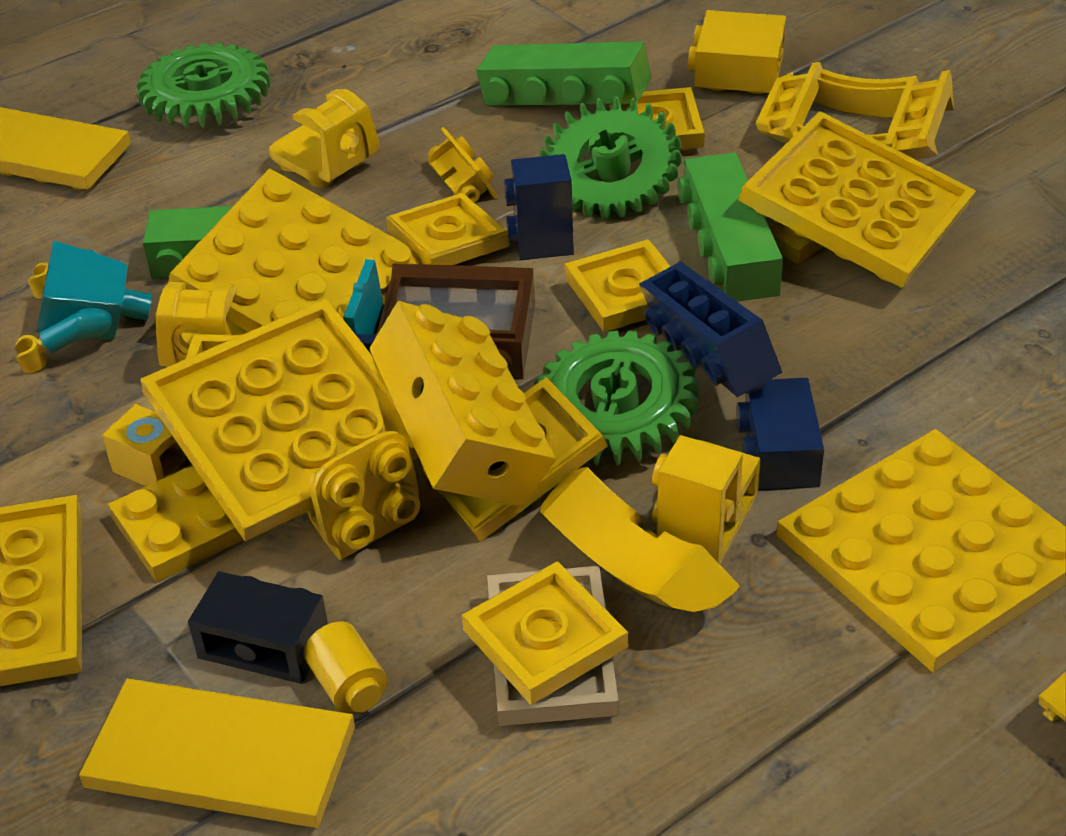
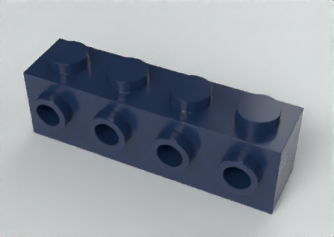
(710, 329)

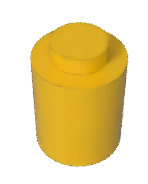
(345, 667)

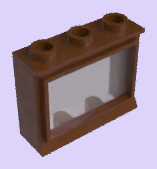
(494, 295)

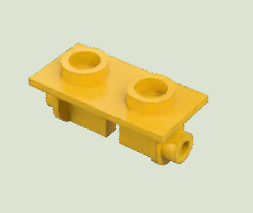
(456, 168)

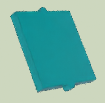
(366, 302)

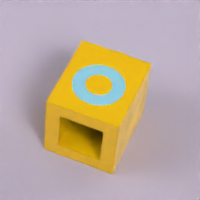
(143, 447)

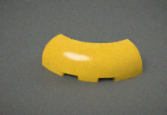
(652, 565)

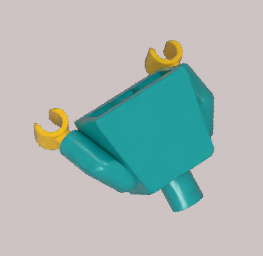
(80, 300)

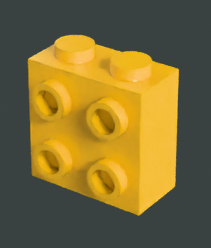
(738, 51)

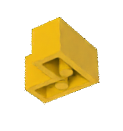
(704, 493)

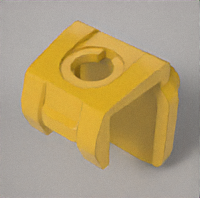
(329, 141)
(189, 313)
(364, 493)

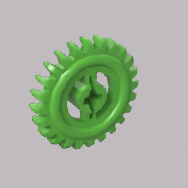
(203, 83)
(614, 142)
(618, 409)

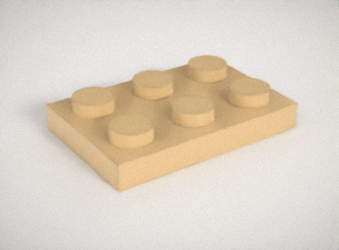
(583, 698)

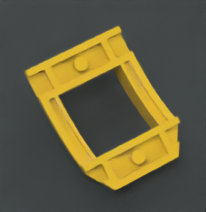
(912, 104)

